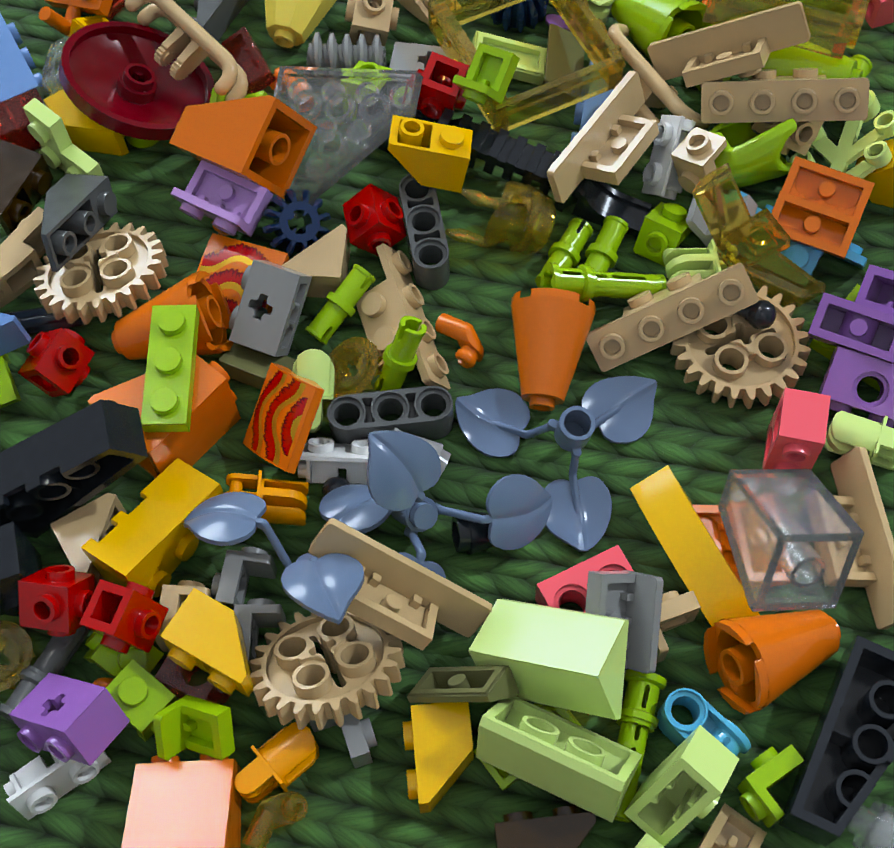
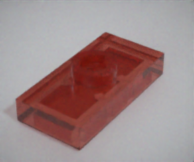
(250, 58)

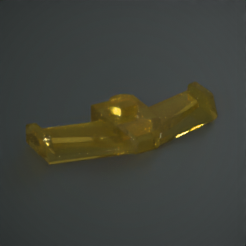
(752, 240)

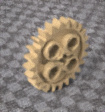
(127, 270)
(742, 347)
(298, 683)

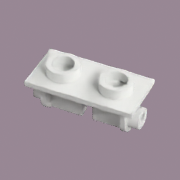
(660, 173)
(326, 457)
(37, 788)

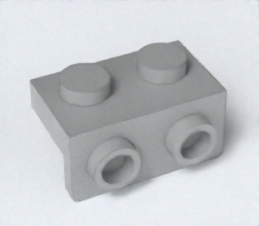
(633, 598)

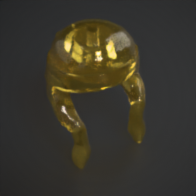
(521, 219)

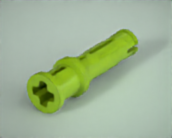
(599, 284)
(637, 722)

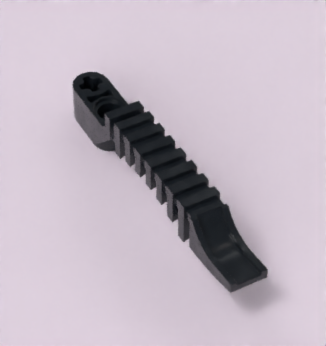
(516, 156)

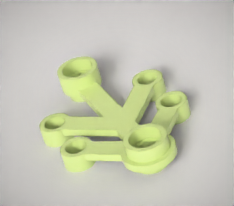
(849, 149)

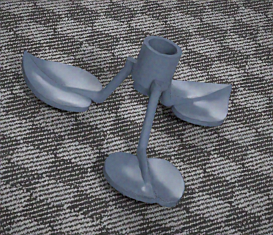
(406, 466)
(581, 507)
(317, 584)

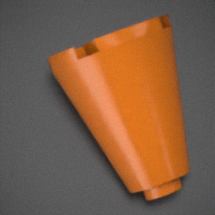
(133, 330)
(549, 342)
(767, 654)

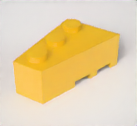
(152, 537)

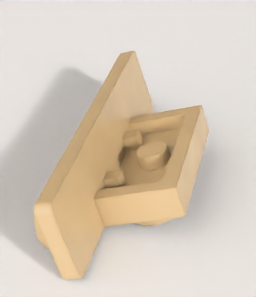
(731, 46)
(780, 98)
(607, 142)
(389, 302)
(671, 314)
(875, 557)
(400, 592)

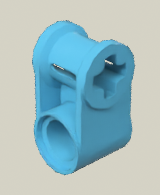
(704, 715)

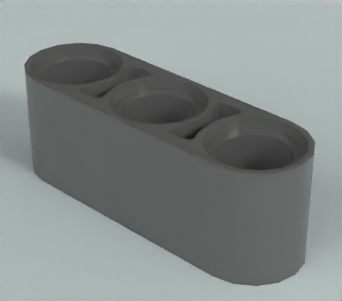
(428, 245)
(408, 403)

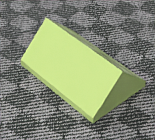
(557, 655)
(557, 756)

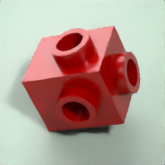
(437, 86)
(374, 219)
(57, 361)
(55, 599)
(124, 616)

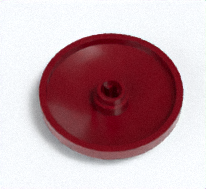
(118, 83)

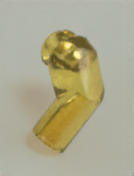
(273, 814)

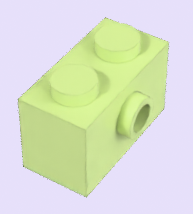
(682, 786)

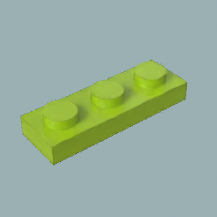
(170, 368)

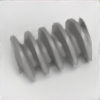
(344, 54)

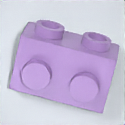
(225, 198)

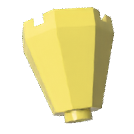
(294, 20)

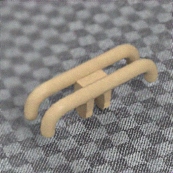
(190, 46)
(655, 89)

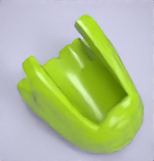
(753, 155)

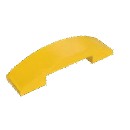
(691, 547)

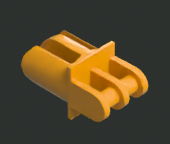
(284, 498)
(277, 763)

